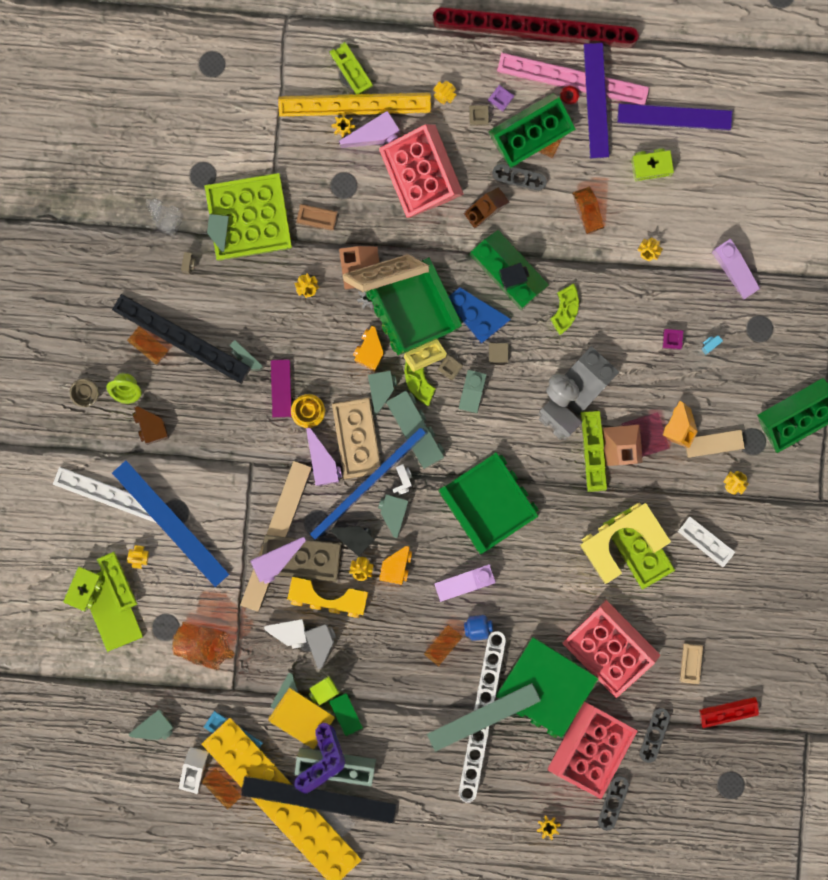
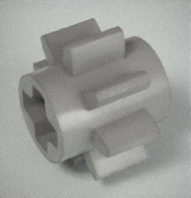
(365, 302)

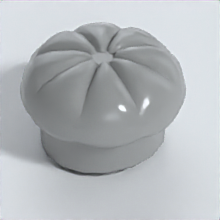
(562, 389)

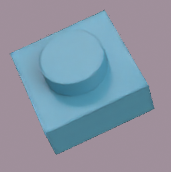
(711, 343)

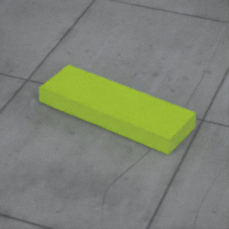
(117, 581)

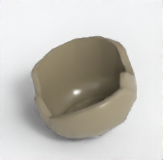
(84, 392)

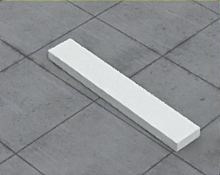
(100, 492)

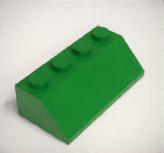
(532, 130)
(498, 253)
(796, 416)

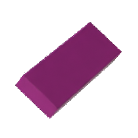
(281, 388)

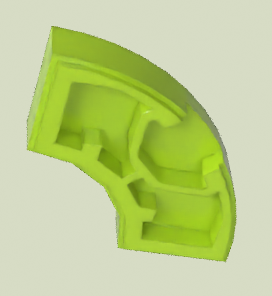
(567, 309)
(419, 385)

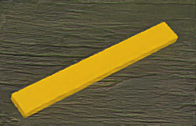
(354, 104)

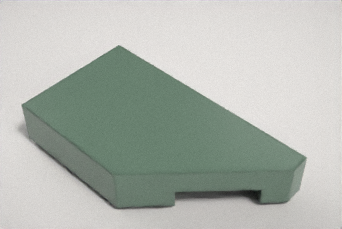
(218, 230)

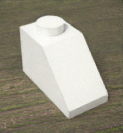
(289, 633)
(193, 770)

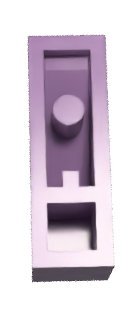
(373, 133)
(736, 268)
(323, 465)
(273, 562)
(465, 583)

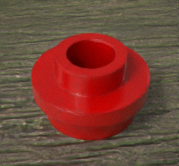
(569, 101)

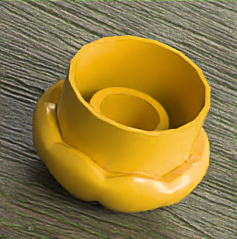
(308, 411)

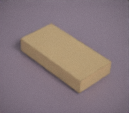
(691, 663)

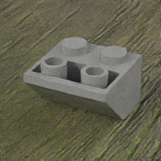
(559, 419)

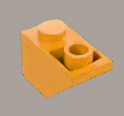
(370, 352)
(681, 426)
(394, 567)

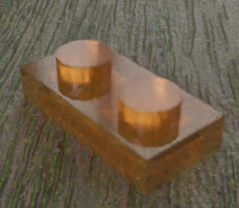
(147, 345)
(443, 645)
(221, 788)

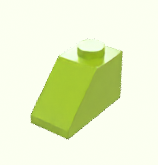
(323, 691)

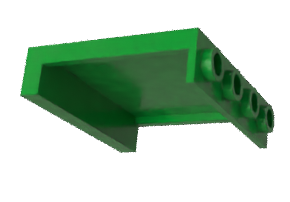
(414, 310)
(489, 503)
(558, 683)

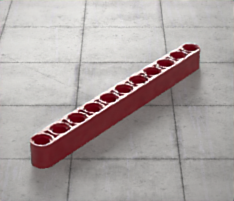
(544, 24)

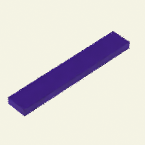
(596, 100)
(674, 117)

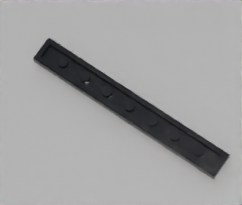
(181, 339)
(318, 800)

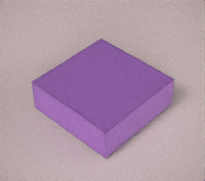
(501, 98)

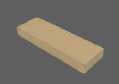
(716, 444)

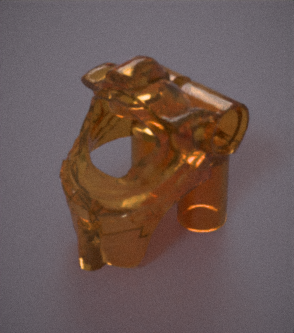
(198, 645)

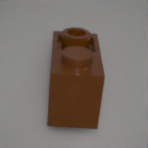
(486, 207)
(152, 426)

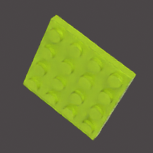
(255, 215)

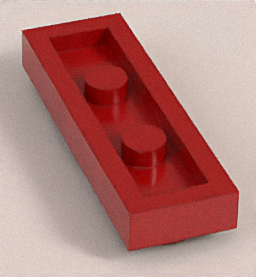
(729, 712)

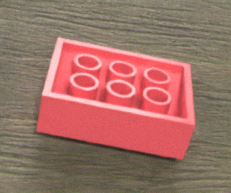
(421, 170)
(611, 649)
(592, 750)

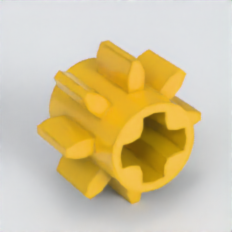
(444, 92)
(339, 123)
(650, 249)
(306, 285)
(736, 482)
(138, 556)
(361, 568)
(553, 830)

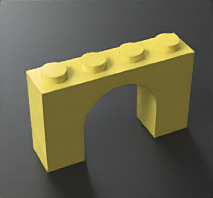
(597, 546)

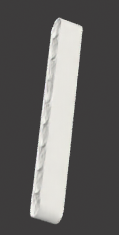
(480, 745)

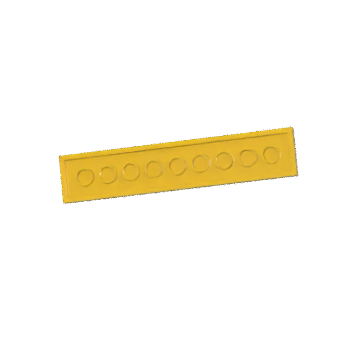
(301, 825)

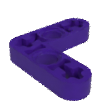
(331, 763)

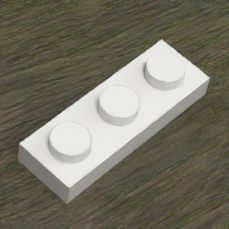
(706, 542)

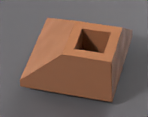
(357, 258)
(622, 445)

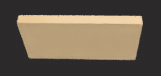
(385, 273)
(356, 438)

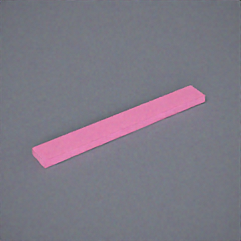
(564, 76)

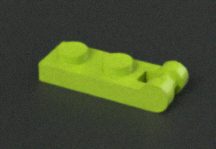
(351, 69)

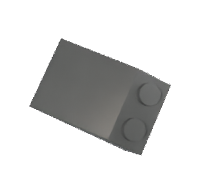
(591, 375)

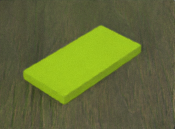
(642, 562)
(114, 626)

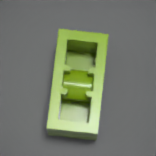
(643, 171)
(74, 594)

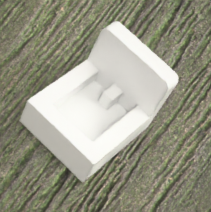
(405, 475)

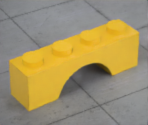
(302, 592)

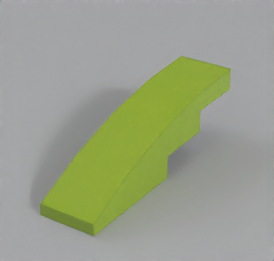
(593, 451)

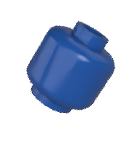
(478, 627)

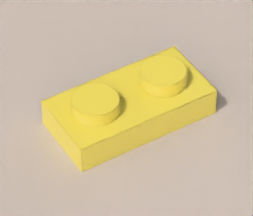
(425, 355)

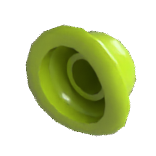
(124, 388)

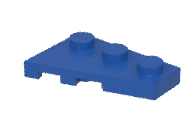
(477, 315)

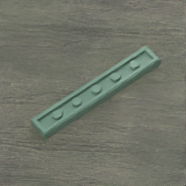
(483, 717)

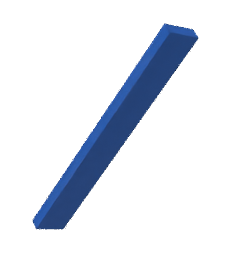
(369, 483)
(170, 523)

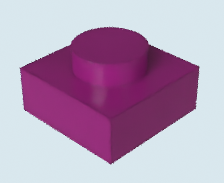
(672, 339)

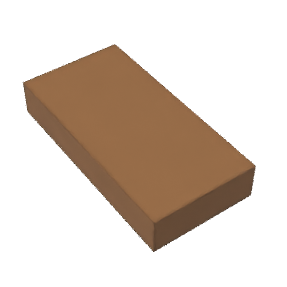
(316, 217)

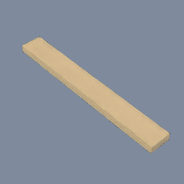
(278, 527)

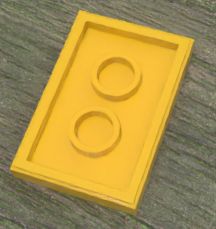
(299, 717)

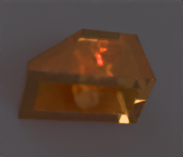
(588, 210)

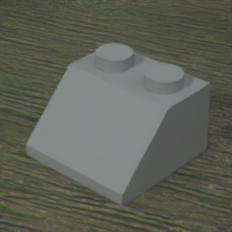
(320, 643)

